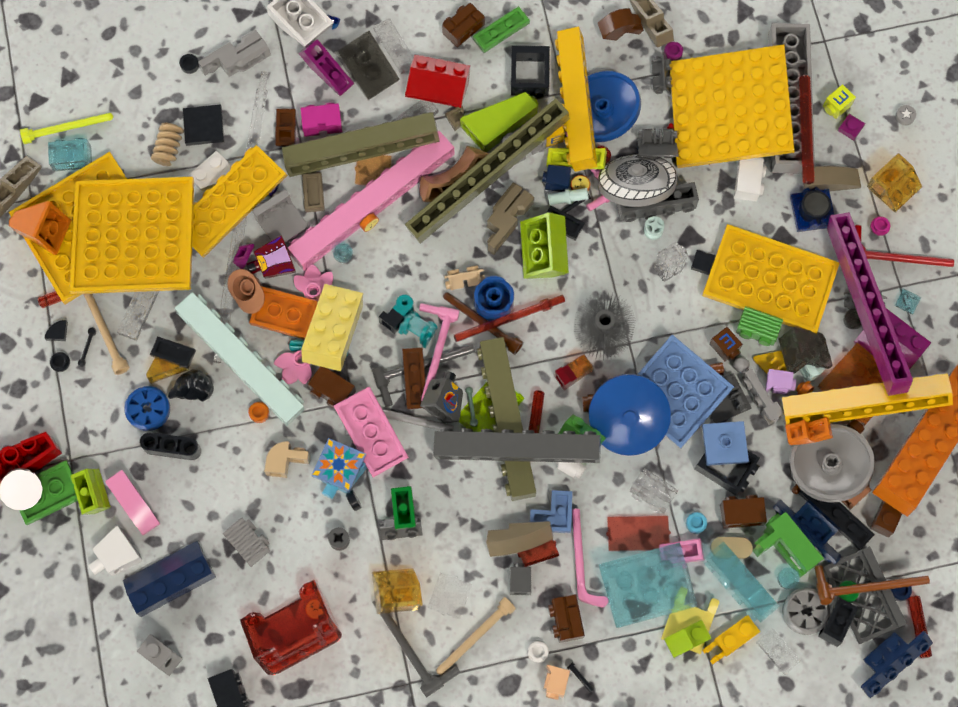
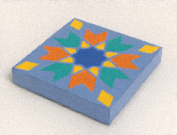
(338, 465)

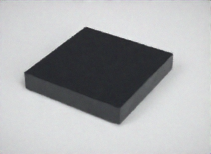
(203, 125)

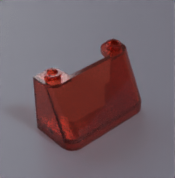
(292, 631)

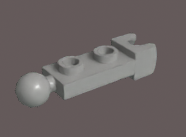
(771, 411)

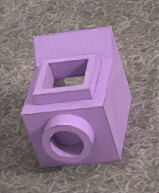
(780, 382)

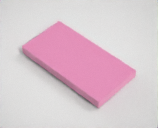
(371, 431)

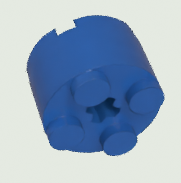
(493, 287)

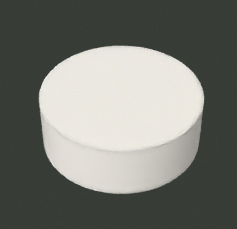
(538, 652)

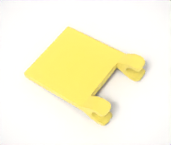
(685, 618)

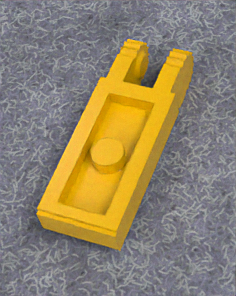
(733, 638)

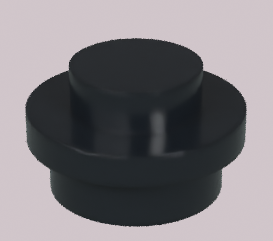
(60, 362)

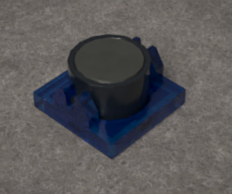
(811, 209)

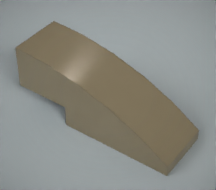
(653, 21)
(835, 178)
(518, 538)

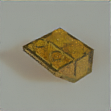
(895, 183)
(396, 591)

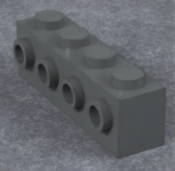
(682, 199)

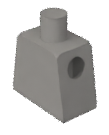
(159, 654)

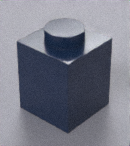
(557, 178)

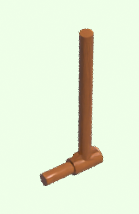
(827, 592)

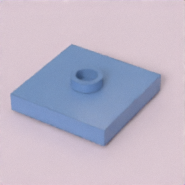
(725, 443)

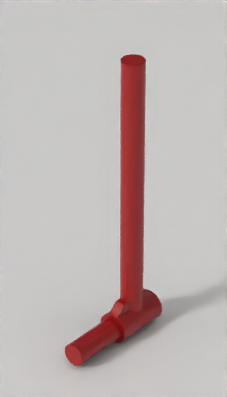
(905, 258)

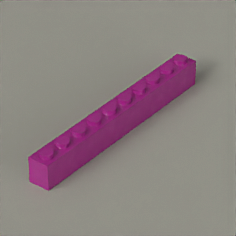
(869, 304)

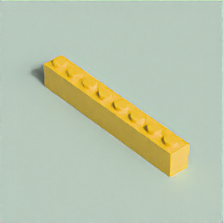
(576, 99)
(868, 401)

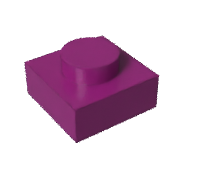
(851, 127)

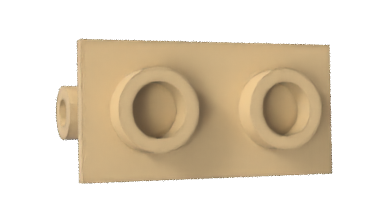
(456, 278)

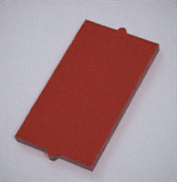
(637, 533)

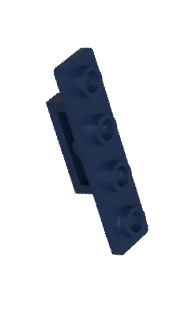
(815, 526)
(892, 658)

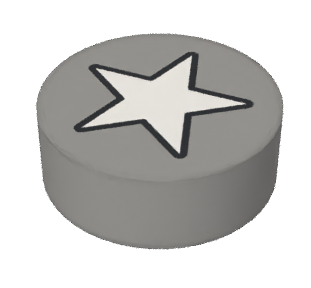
(905, 115)

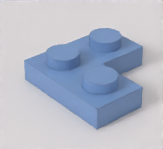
(560, 513)

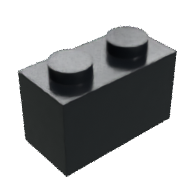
(227, 689)

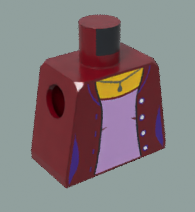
(272, 259)

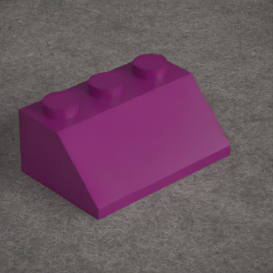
(910, 341)

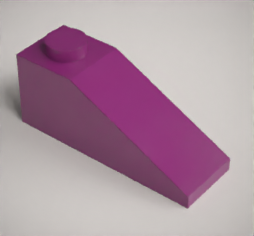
(326, 67)

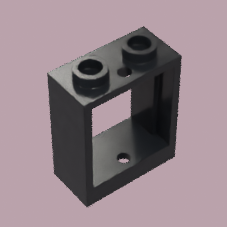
(532, 54)
(742, 484)

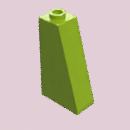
(494, 122)

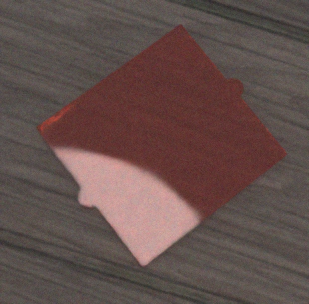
(539, 554)

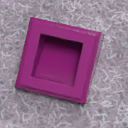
(243, 255)

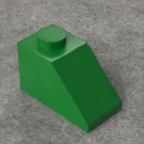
(403, 507)

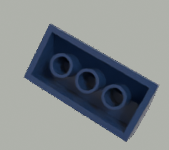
(168, 579)

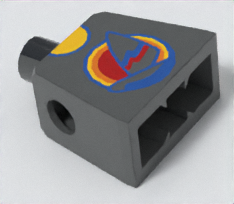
(443, 399)

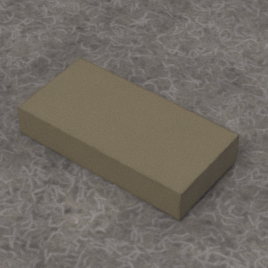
(313, 192)

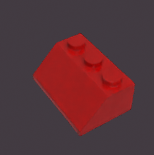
(438, 81)

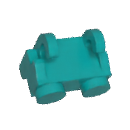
(421, 328)

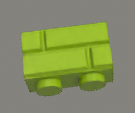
(90, 491)

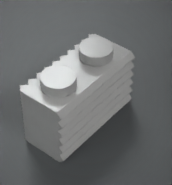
(246, 541)

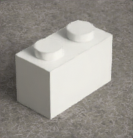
(748, 179)

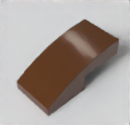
(285, 127)

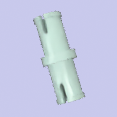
(568, 196)

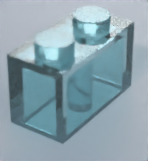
(69, 154)

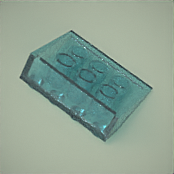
(648, 585)

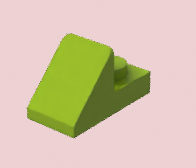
(687, 638)

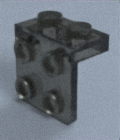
(804, 348)

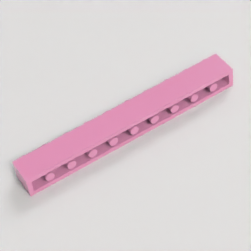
(373, 199)

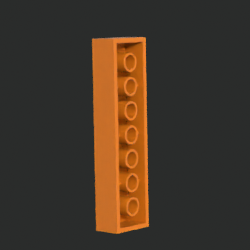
(921, 455)

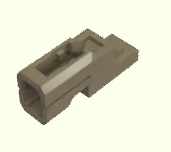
(505, 215)

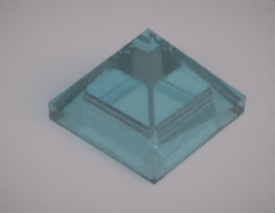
(907, 301)

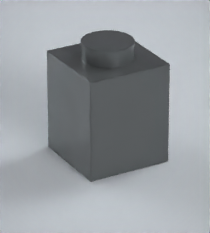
(520, 580)

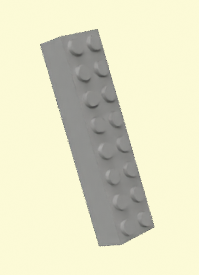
(798, 61)

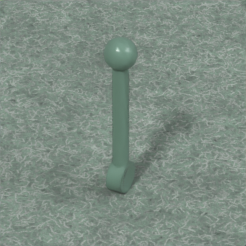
(474, 422)

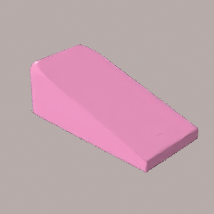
(691, 550)

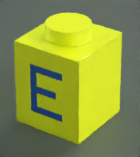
(839, 101)

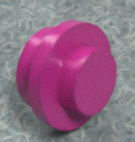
(880, 226)

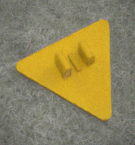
(770, 361)

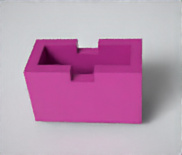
(321, 118)

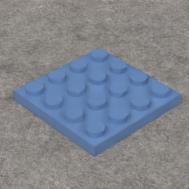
(689, 385)

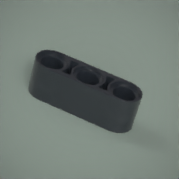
(163, 440)

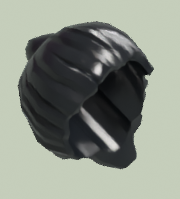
(192, 386)

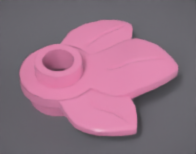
(312, 281)
(292, 368)

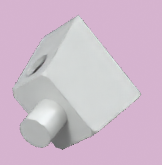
(114, 553)

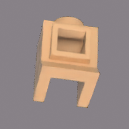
(556, 682)

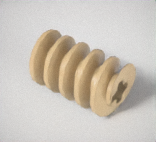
(165, 144)

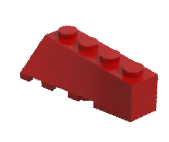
(28, 454)

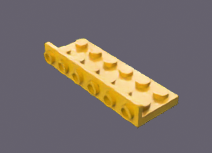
(233, 198)

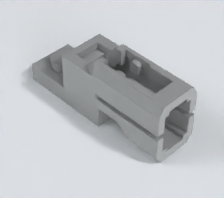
(237, 58)

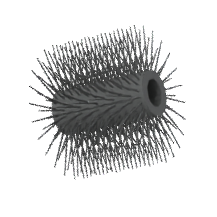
(604, 325)

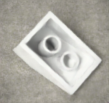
(299, 19)

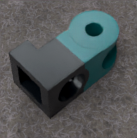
(396, 316)

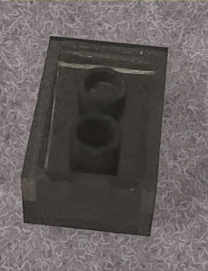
(367, 65)

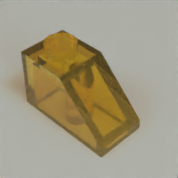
(161, 369)

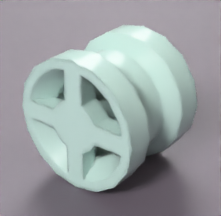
(655, 223)

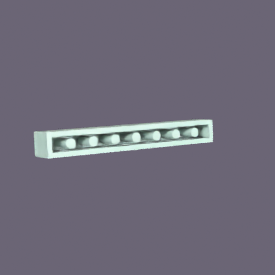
(240, 358)

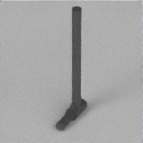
(383, 377)
(429, 684)

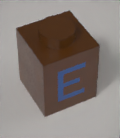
(726, 344)

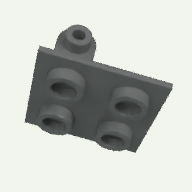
(657, 146)
(733, 404)

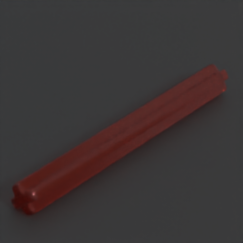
(806, 129)

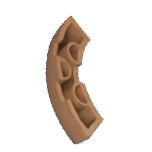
(435, 185)

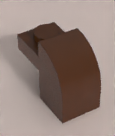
(618, 23)

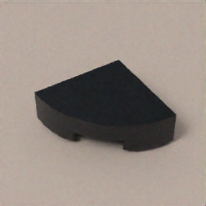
(57, 331)

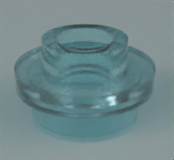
(343, 248)

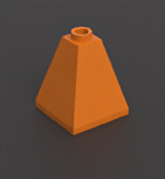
(42, 225)

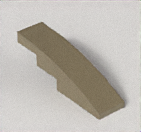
(16, 182)

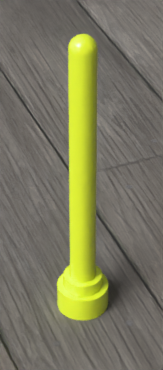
(29, 135)

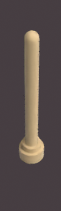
(119, 365)
(504, 608)

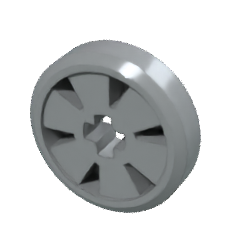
(802, 623)

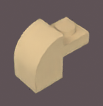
(280, 456)

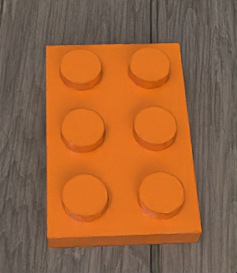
(284, 313)

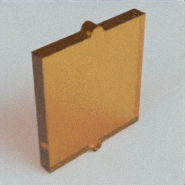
(371, 169)

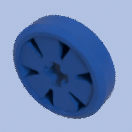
(150, 420)

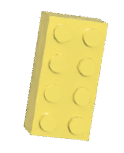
(332, 327)

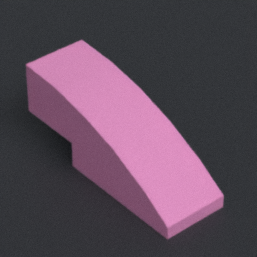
(132, 502)

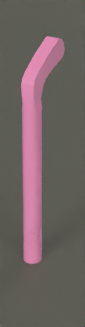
(583, 596)

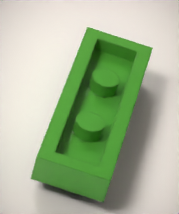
(501, 29)

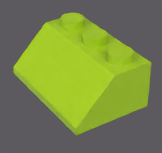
(544, 246)

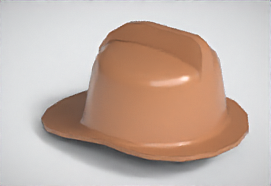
(246, 290)

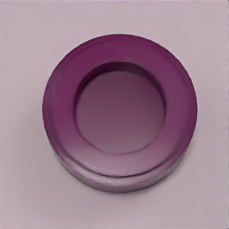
(673, 51)

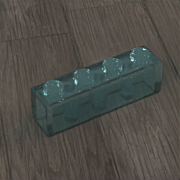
(741, 581)

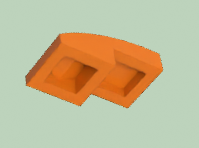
(811, 432)

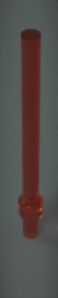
(544, 305)

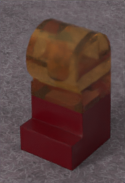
(573, 372)

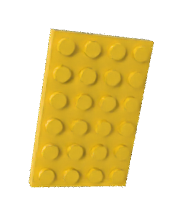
(771, 278)

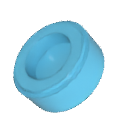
(696, 522)

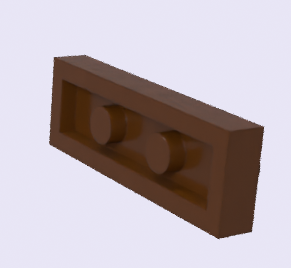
(413, 376)

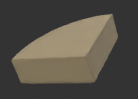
(454, 117)

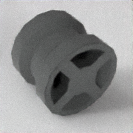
(341, 541)

